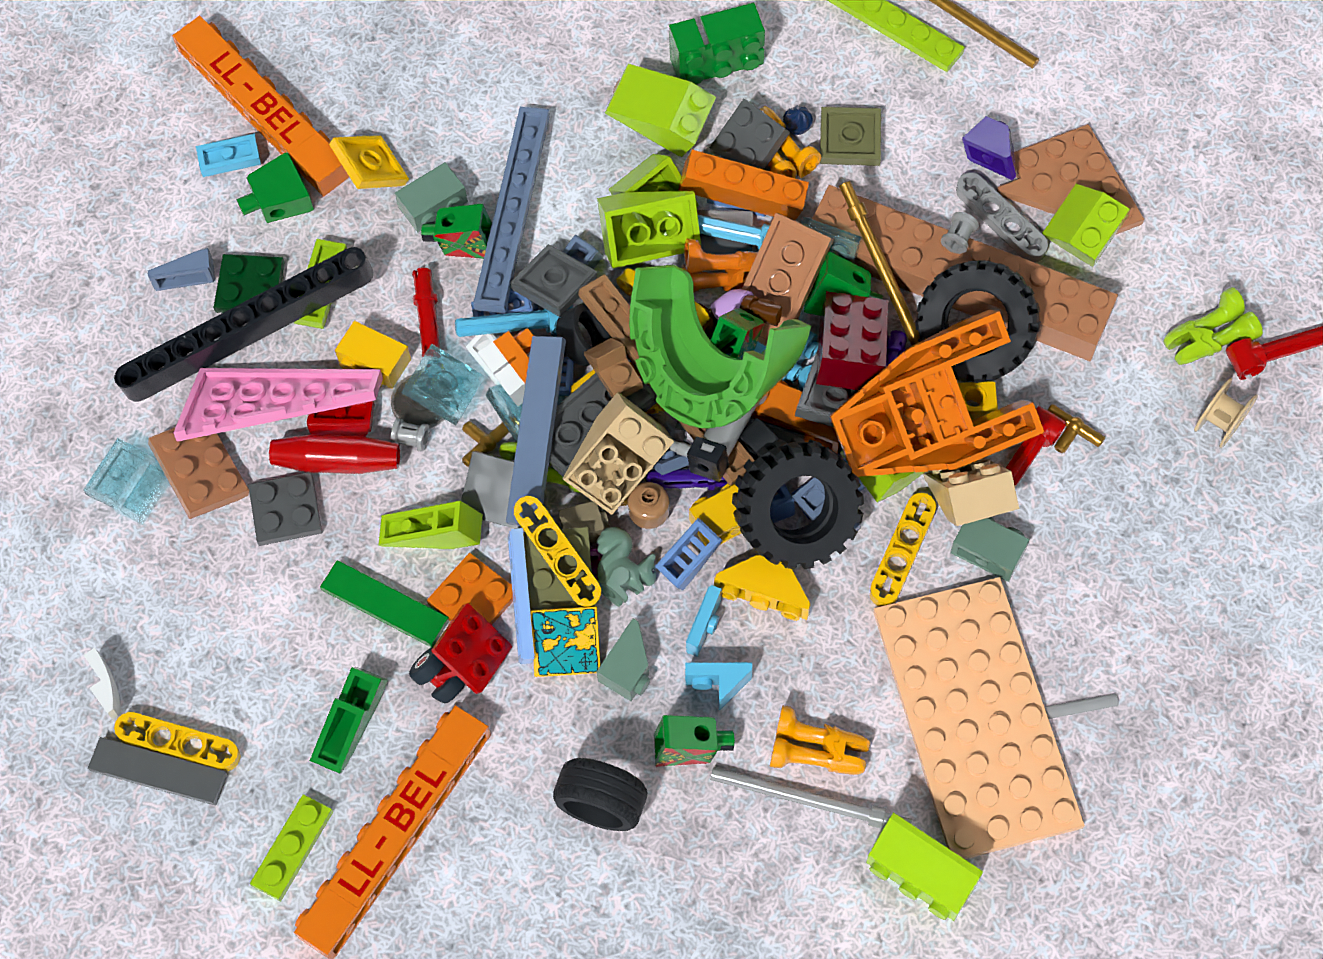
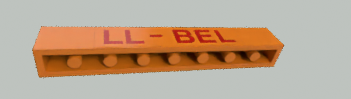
(261, 104)
(392, 833)

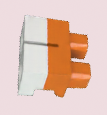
(509, 362)

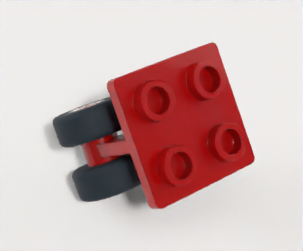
(463, 655)

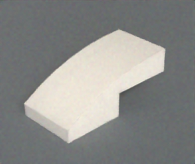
(106, 688)

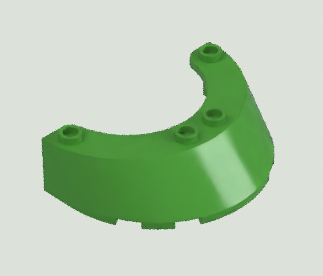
(685, 368)

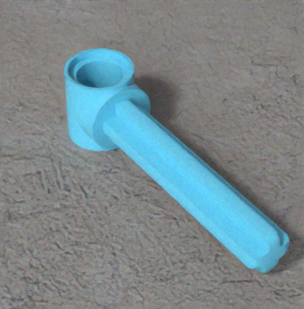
(732, 230)
(507, 322)

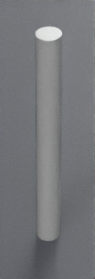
(1081, 706)

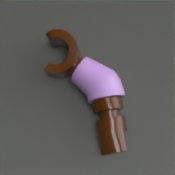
(744, 300)

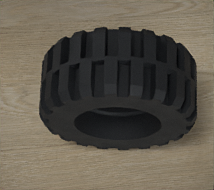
(1009, 289)
(824, 533)

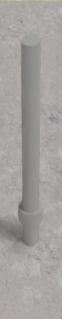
(874, 816)

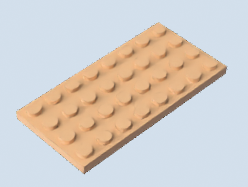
(977, 719)

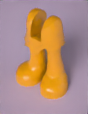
(800, 160)
(831, 738)

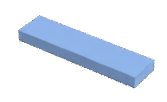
(520, 596)

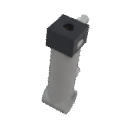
(710, 453)

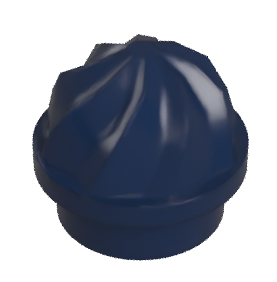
(797, 120)

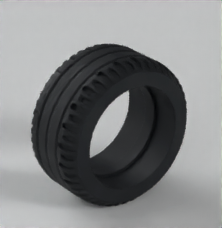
(600, 794)

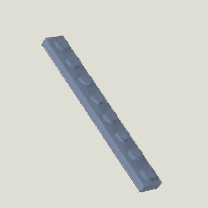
(511, 210)

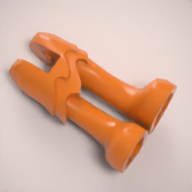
(736, 267)

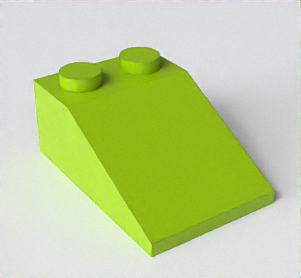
(661, 107)
(647, 225)

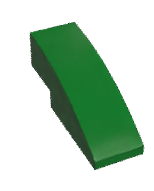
(348, 719)

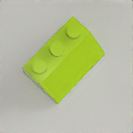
(923, 868)

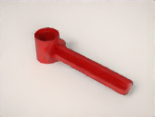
(1251, 357)
(1031, 447)

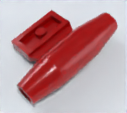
(337, 444)

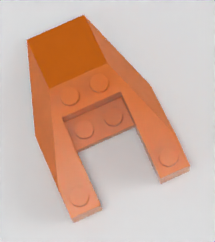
(915, 412)

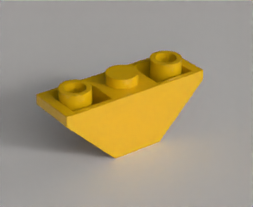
(764, 587)

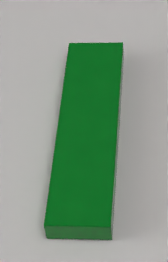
(384, 604)

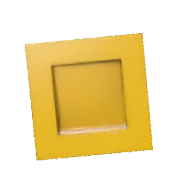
(983, 394)

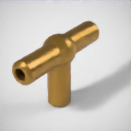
(1073, 427)
(485, 441)

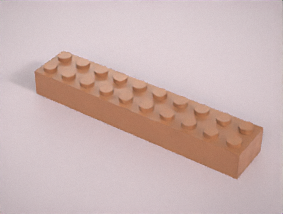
(1070, 310)

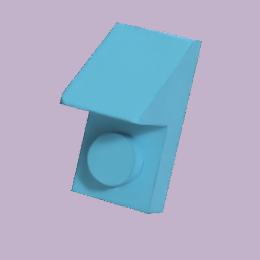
(729, 676)

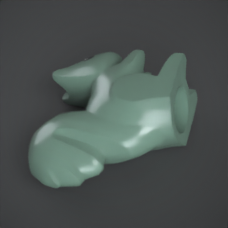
(617, 571)

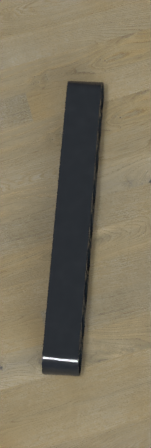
(230, 327)

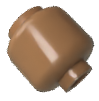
(648, 505)

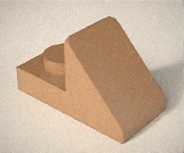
(613, 368)

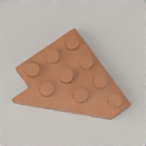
(1054, 166)

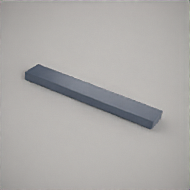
(536, 425)

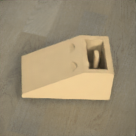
(617, 453)
(973, 491)

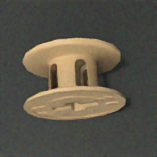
(1225, 413)

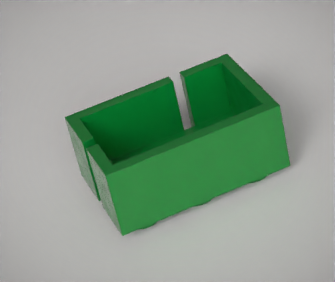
(734, 44)

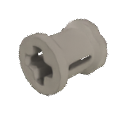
(959, 233)
(410, 434)

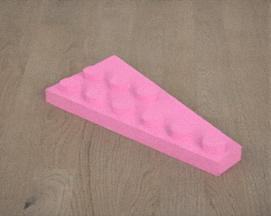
(254, 396)

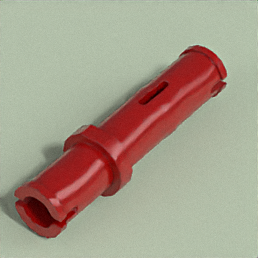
(425, 301)

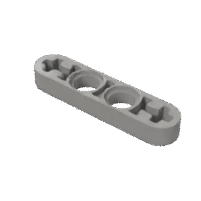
(1006, 214)

